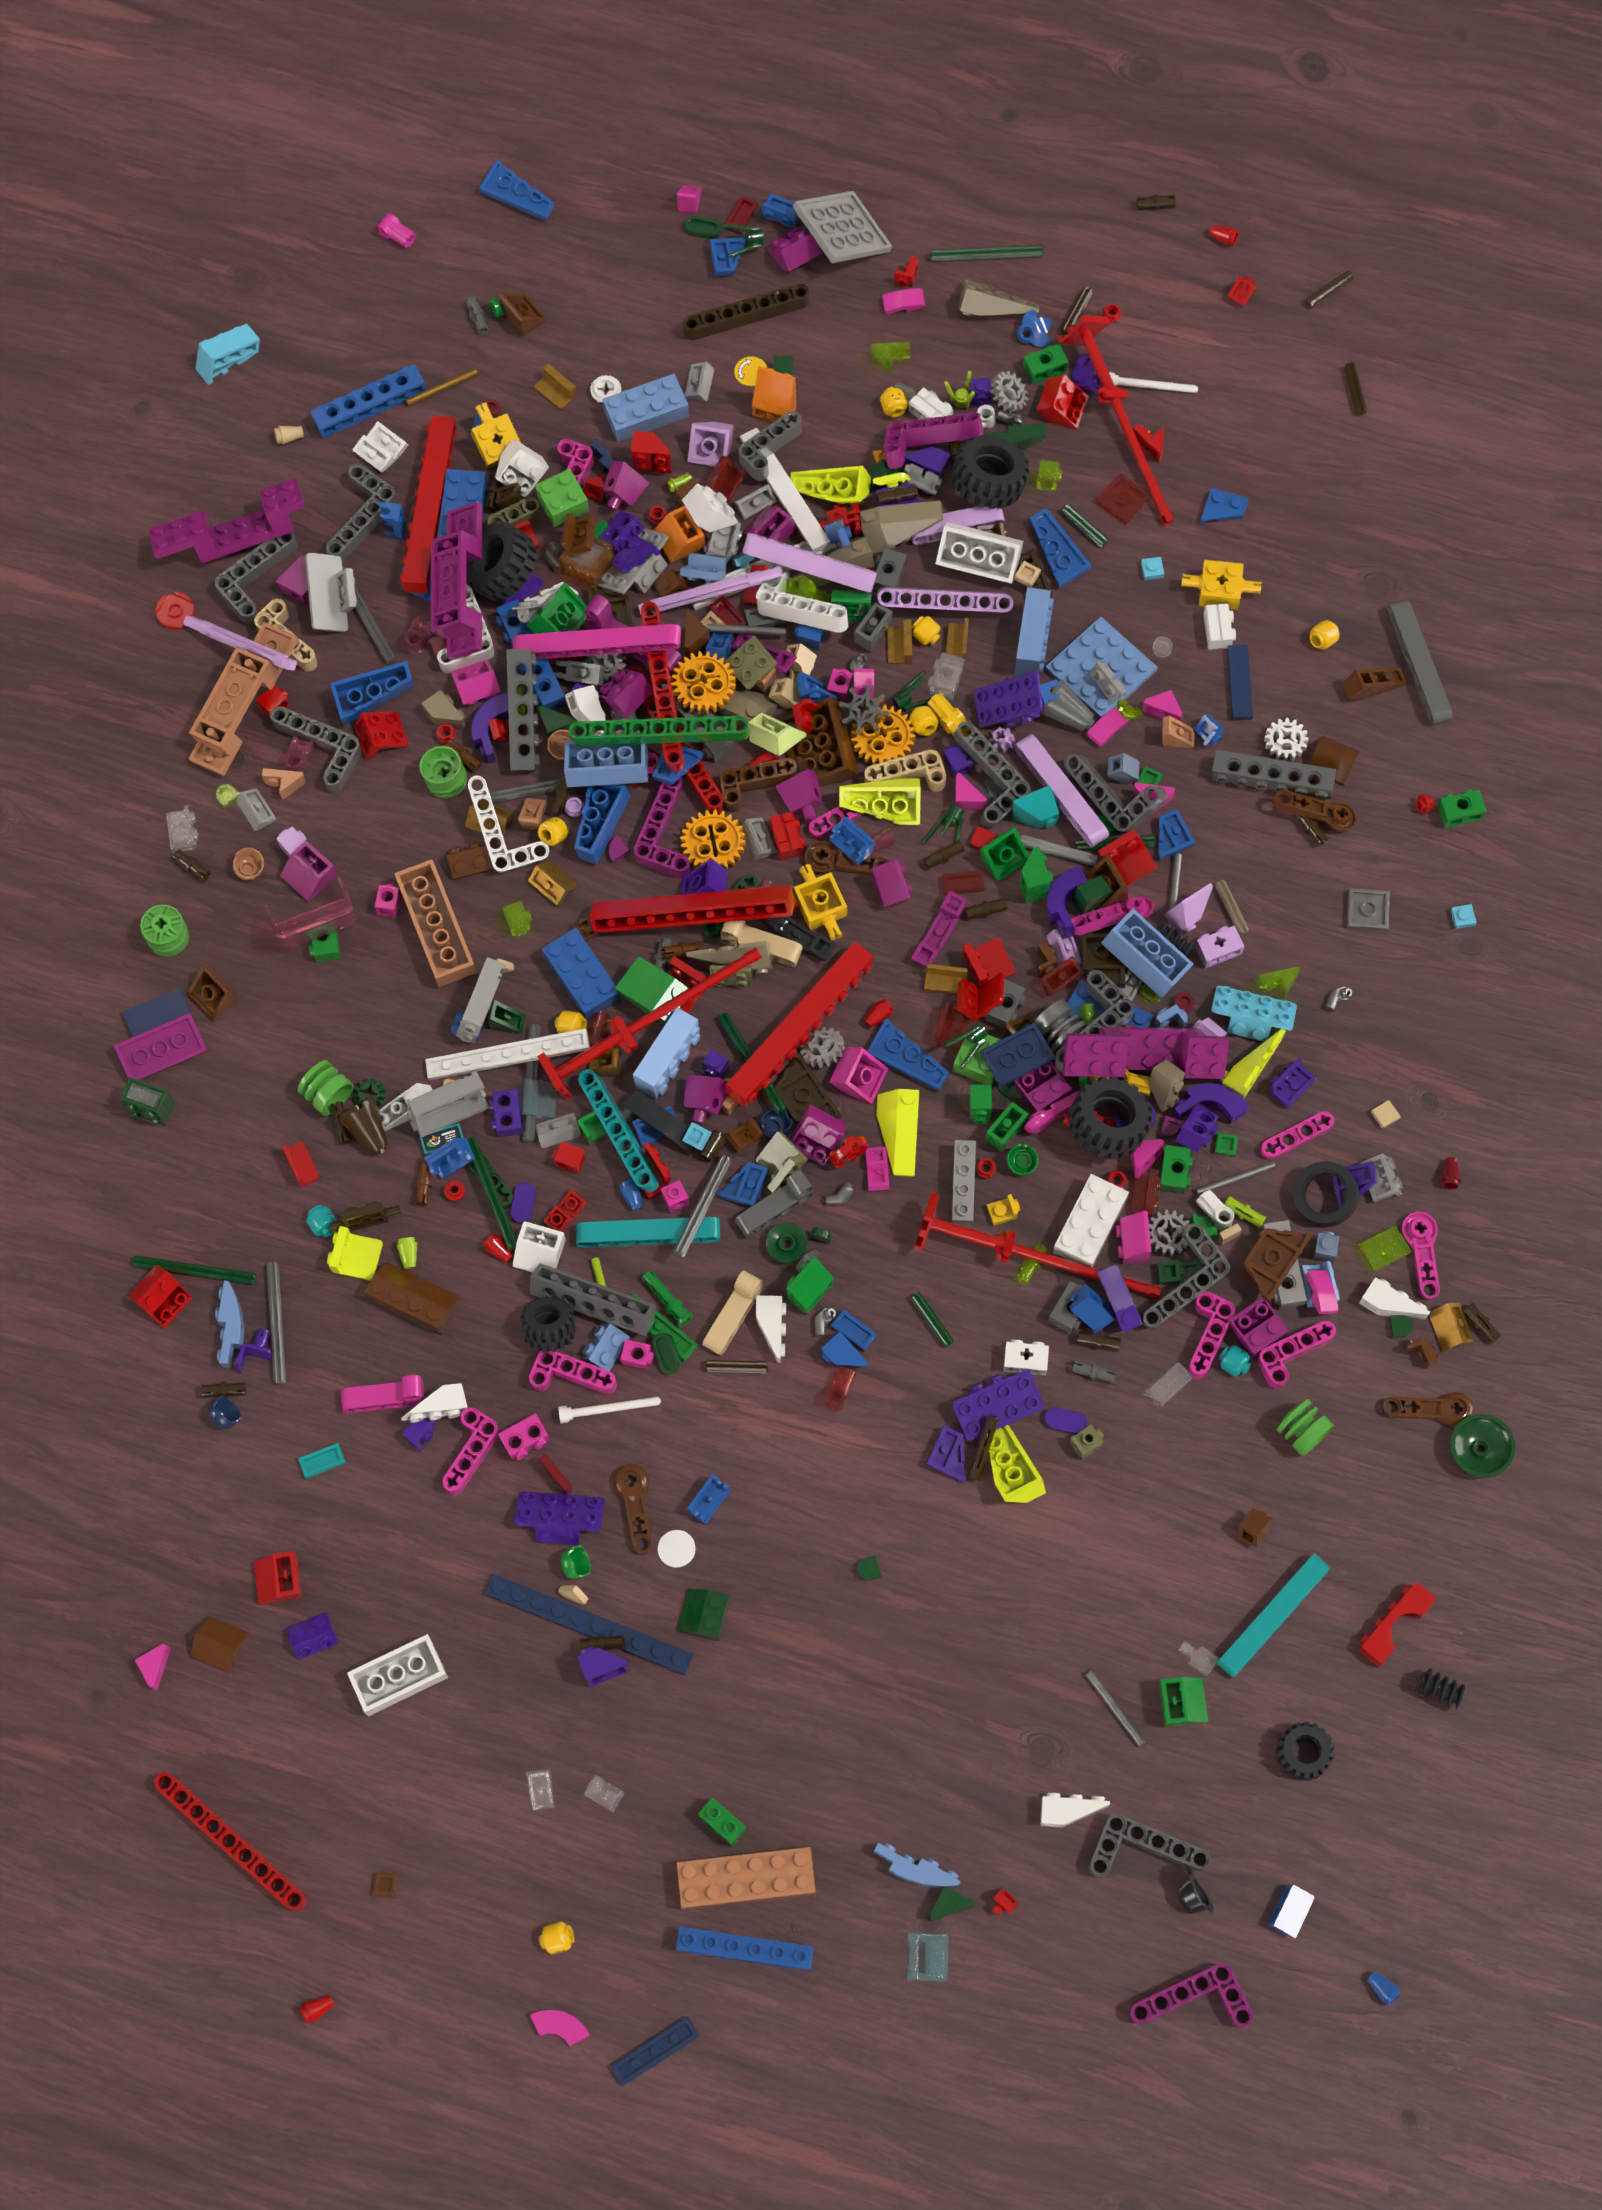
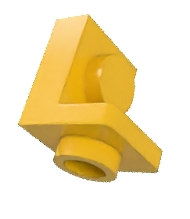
(1003, 1210)

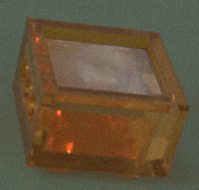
(588, 566)

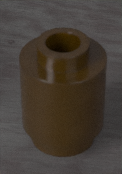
(713, 1146)

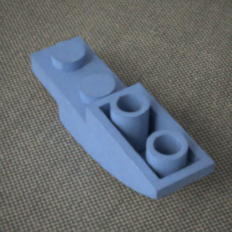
(231, 1317)
(923, 1874)

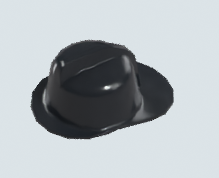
(1193, 1896)

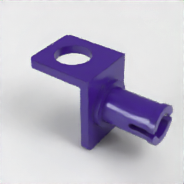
(256, 1350)

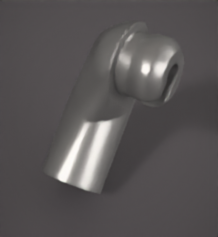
(1009, 418)

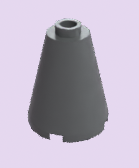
(1068, 708)

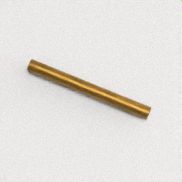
(441, 387)

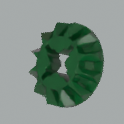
(364, 1086)

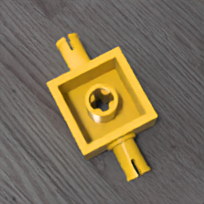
(489, 429)
(1221, 583)
(831, 906)

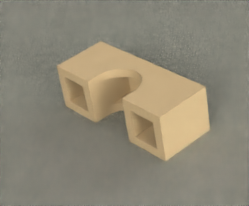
(785, 690)

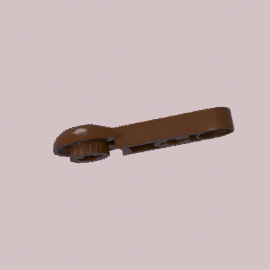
(1318, 810)
(837, 859)
(1432, 1408)
(634, 1501)

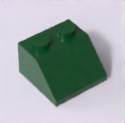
(704, 1613)

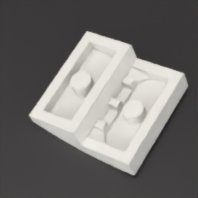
(380, 447)

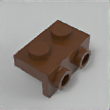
(578, 534)
(468, 860)

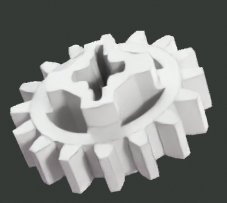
(1286, 742)

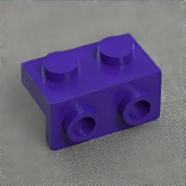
(1085, 375)
(1291, 1083)
(312, 1636)

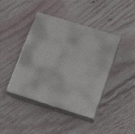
(1368, 909)

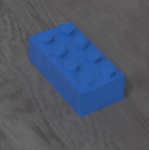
(459, 490)
(581, 974)

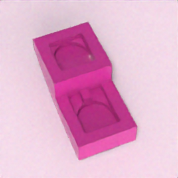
(904, 299)
(1106, 727)
(877, 1169)
(1324, 1294)

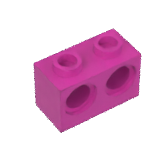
(521, 1432)

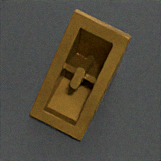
(607, 1064)

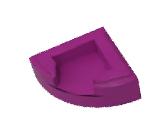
(617, 849)
(1171, 1126)

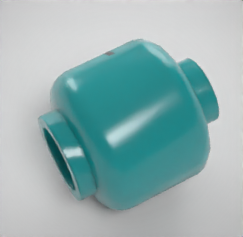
(319, 1219)
(1234, 1361)

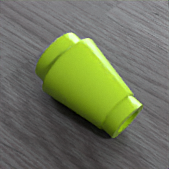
(408, 1252)

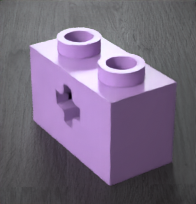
(1213, 954)

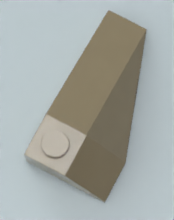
(980, 301)
(895, 523)
(857, 553)
(746, 704)
(729, 954)

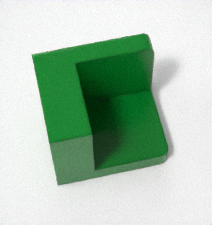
(591, 1128)
(1206, 1223)

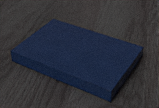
(156, 1012)
(1017, 1055)

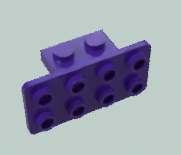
(1009, 701)
(1002, 1398)
(559, 1516)

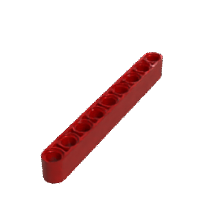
(666, 694)
(695, 780)
(220, 1836)

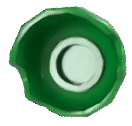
(1022, 1159)
(575, 1562)

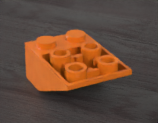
(773, 394)

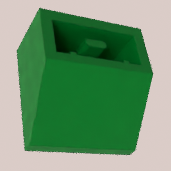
(1035, 877)
(809, 1285)
(1182, 1701)

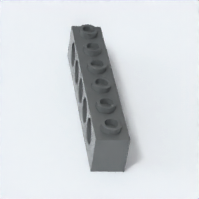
(515, 658)
(714, 749)
(1282, 769)
(593, 1299)

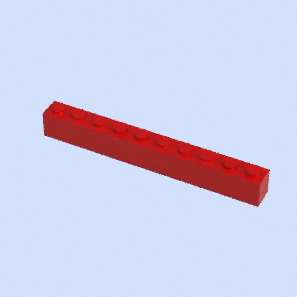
(428, 506)
(692, 909)
(799, 1024)

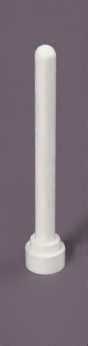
(1153, 384)
(568, 1414)

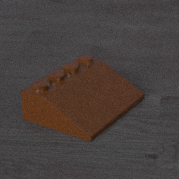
(826, 747)

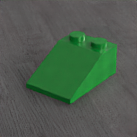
(559, 613)
(649, 987)

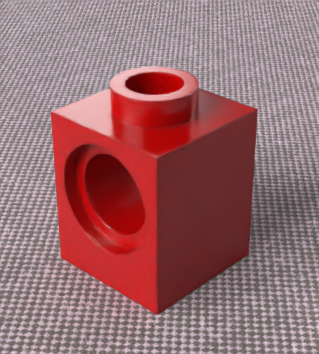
(272, 699)
(569, 1157)

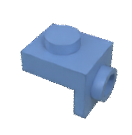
(1169, 1015)

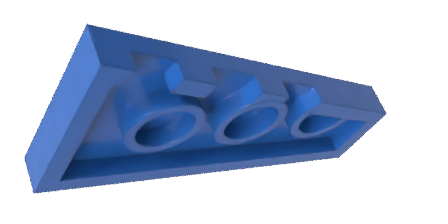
(508, 188)
(1059, 550)
(1080, 996)
(903, 1055)

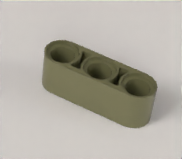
(519, 510)

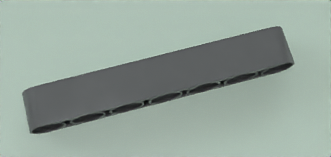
(1419, 662)

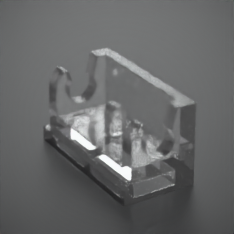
(1168, 1384)

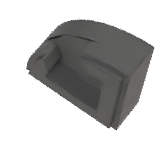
(808, 1256)

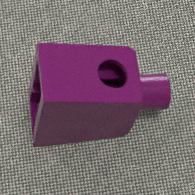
(623, 485)
(294, 581)
(801, 794)
(704, 1096)

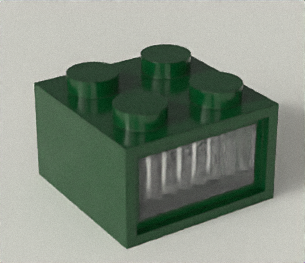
(147, 1101)

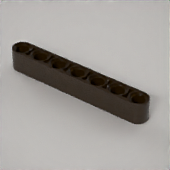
(740, 318)

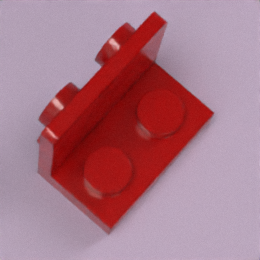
(379, 731)
(1130, 857)
(987, 961)
(687, 976)
(977, 1002)
(660, 1170)

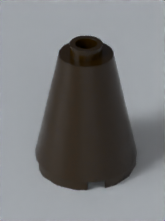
(366, 1125)

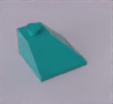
(1036, 809)

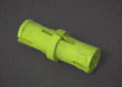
(1245, 1211)

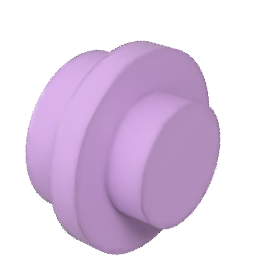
(574, 807)

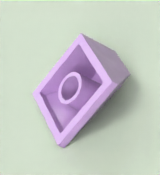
(709, 442)
(1189, 911)

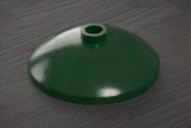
(1492, 1436)

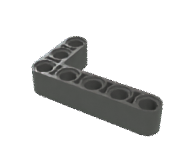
(364, 514)
(251, 573)
(322, 740)
(994, 772)
(1110, 797)
(1111, 1006)
(1191, 1281)
(1143, 1843)

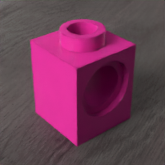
(841, 692)
(388, 908)
(675, 1196)
(630, 1348)

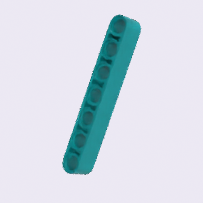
(624, 1137)
(643, 1232)
(1273, 1615)

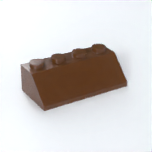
(412, 1297)

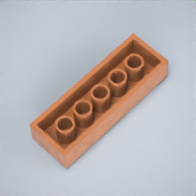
(435, 923)
(746, 1878)

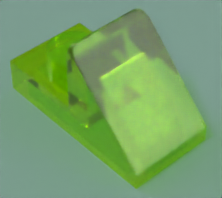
(885, 352)
(1283, 978)

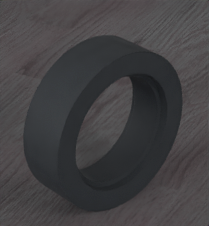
(1314, 1171)

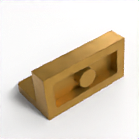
(556, 388)
(957, 639)
(900, 643)
(503, 816)
(552, 881)
(943, 979)
(1450, 1326)

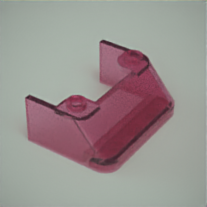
(314, 922)

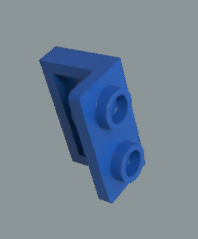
(780, 210)
(812, 688)

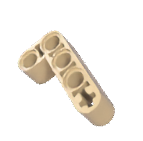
(269, 616)
(901, 765)
(782, 949)
(734, 1312)

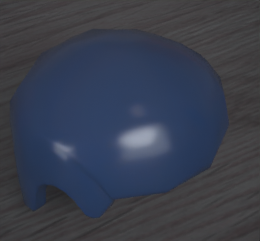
(773, 1122)
(224, 1412)

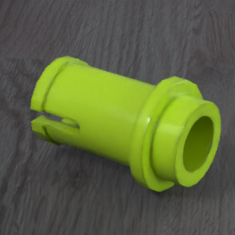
(673, 484)

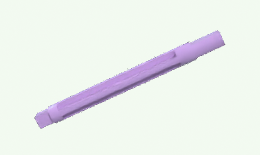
(716, 589)
(235, 640)

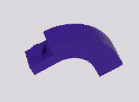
(493, 708)
(1059, 895)
(1215, 1096)

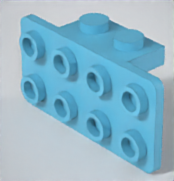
(1253, 1013)

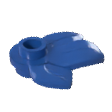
(1037, 329)

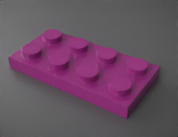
(160, 1047)

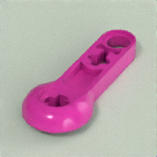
(1112, 914)
(1042, 1118)
(1423, 1249)

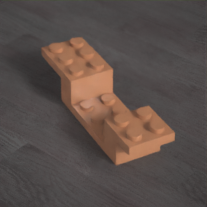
(231, 698)

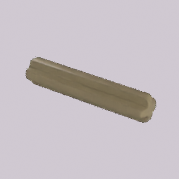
(1231, 907)

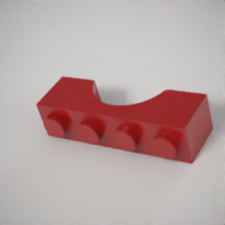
(1379, 1644)

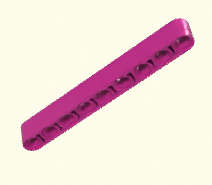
(601, 641)

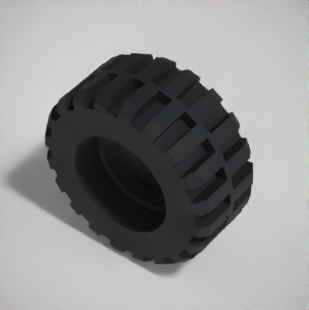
(995, 455)
(516, 562)
(1100, 1137)

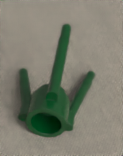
(754, 237)
(903, 698)
(952, 817)
(975, 1035)

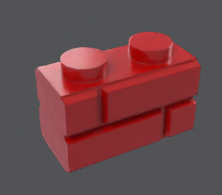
(786, 835)

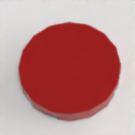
(173, 609)

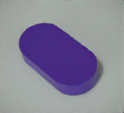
(523, 1203)
(1065, 1420)

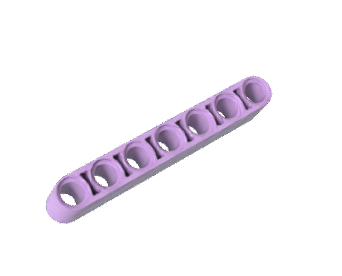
(809, 562)
(953, 604)
(1064, 792)

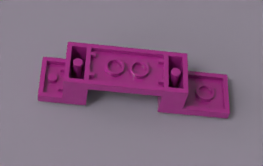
(235, 534)
(449, 557)
(1143, 1049)

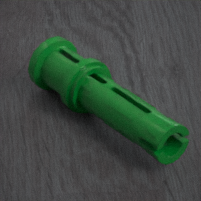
(673, 1305)

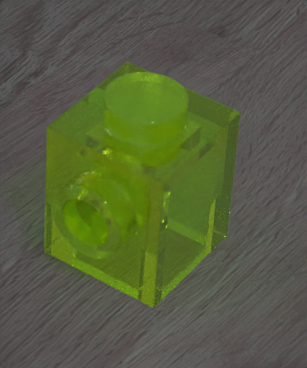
(1048, 475)
(801, 587)
(517, 918)

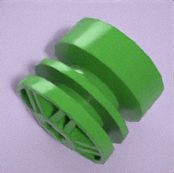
(443, 762)
(164, 930)
(324, 1087)
(1305, 1427)

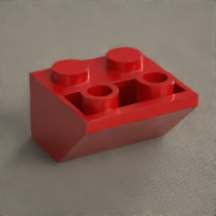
(1062, 402)
(650, 454)
(160, 1296)
(278, 1578)

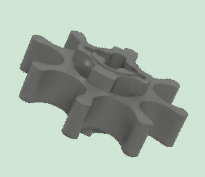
(860, 702)

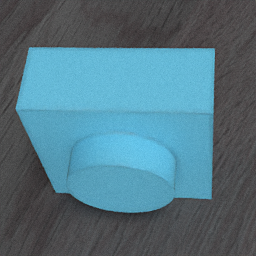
(741, 560)
(1152, 568)
(1463, 916)
(696, 1136)

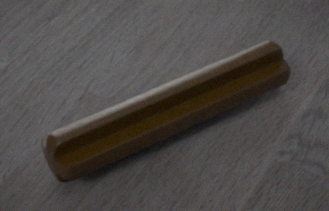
(1329, 289)
(1077, 309)
(1355, 388)
(736, 1366)

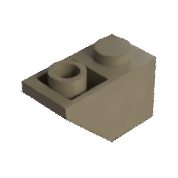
(441, 711)
(1166, 1084)

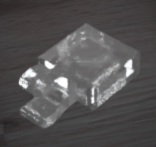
(1201, 1659)

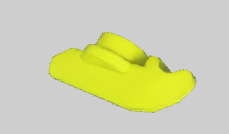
(891, 480)

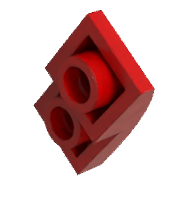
(565, 1213)

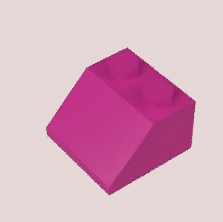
(475, 682)
(859, 1074)
(1134, 1239)

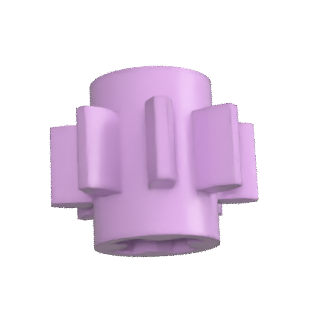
(1002, 739)

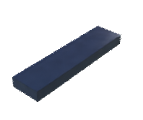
(1240, 682)
(655, 2051)

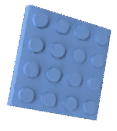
(1105, 645)

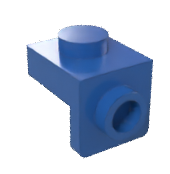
(838, 532)
(1209, 730)

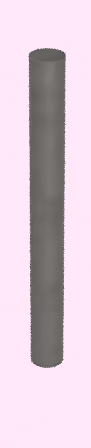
(746, 629)
(1175, 883)
(1236, 1178)
(1123, 1719)

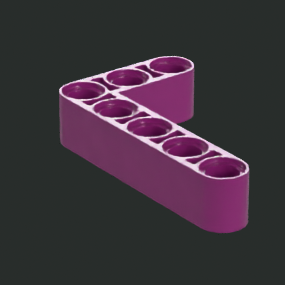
(928, 431)
(600, 617)
(658, 828)
(1192, 1993)

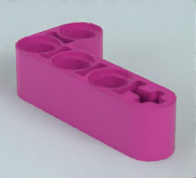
(574, 460)
(1208, 1337)
(1298, 1350)
(574, 1375)
(383, 1396)
(467, 1454)

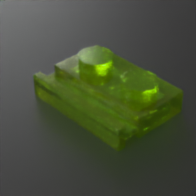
(1384, 1248)

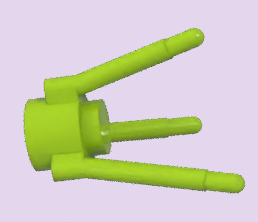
(961, 397)

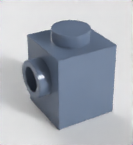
(1123, 768)
(1325, 1247)

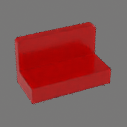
(301, 1164)

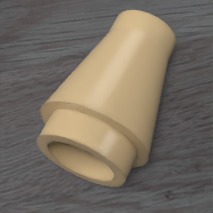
(286, 434)

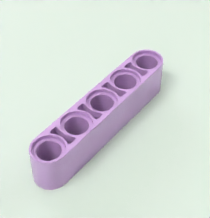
(967, 517)

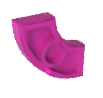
(560, 2024)

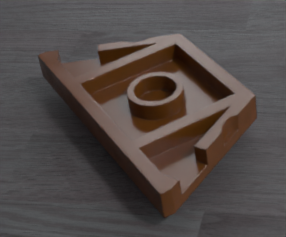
(1273, 1258)

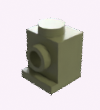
(1083, 1447)

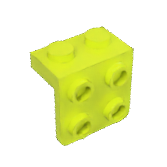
(354, 1255)

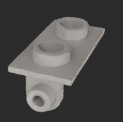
(929, 484)
(527, 610)
(1104, 678)

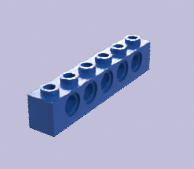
(366, 409)
(554, 696)
(745, 1949)

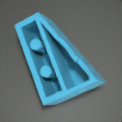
(225, 350)

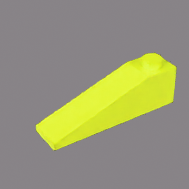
(834, 484)
(887, 799)
(1249, 1068)
(898, 1123)
(1012, 1468)

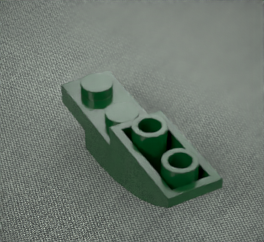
(1023, 435)

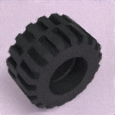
(548, 1324)
(1318, 1738)

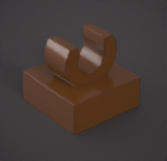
(585, 928)

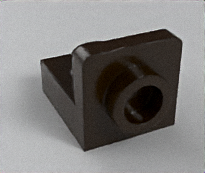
(508, 495)

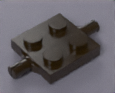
(363, 1217)

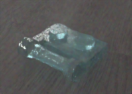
(935, 1957)

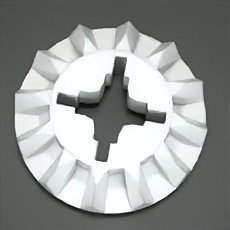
(599, 385)

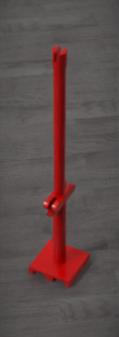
(1084, 334)
(623, 1034)
(1005, 1245)

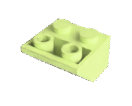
(773, 734)

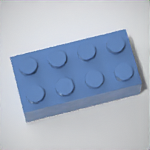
(646, 407)
(1034, 631)
(605, 764)
(1147, 953)

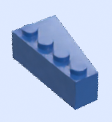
(370, 690)
(599, 819)

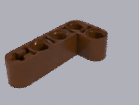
(759, 781)

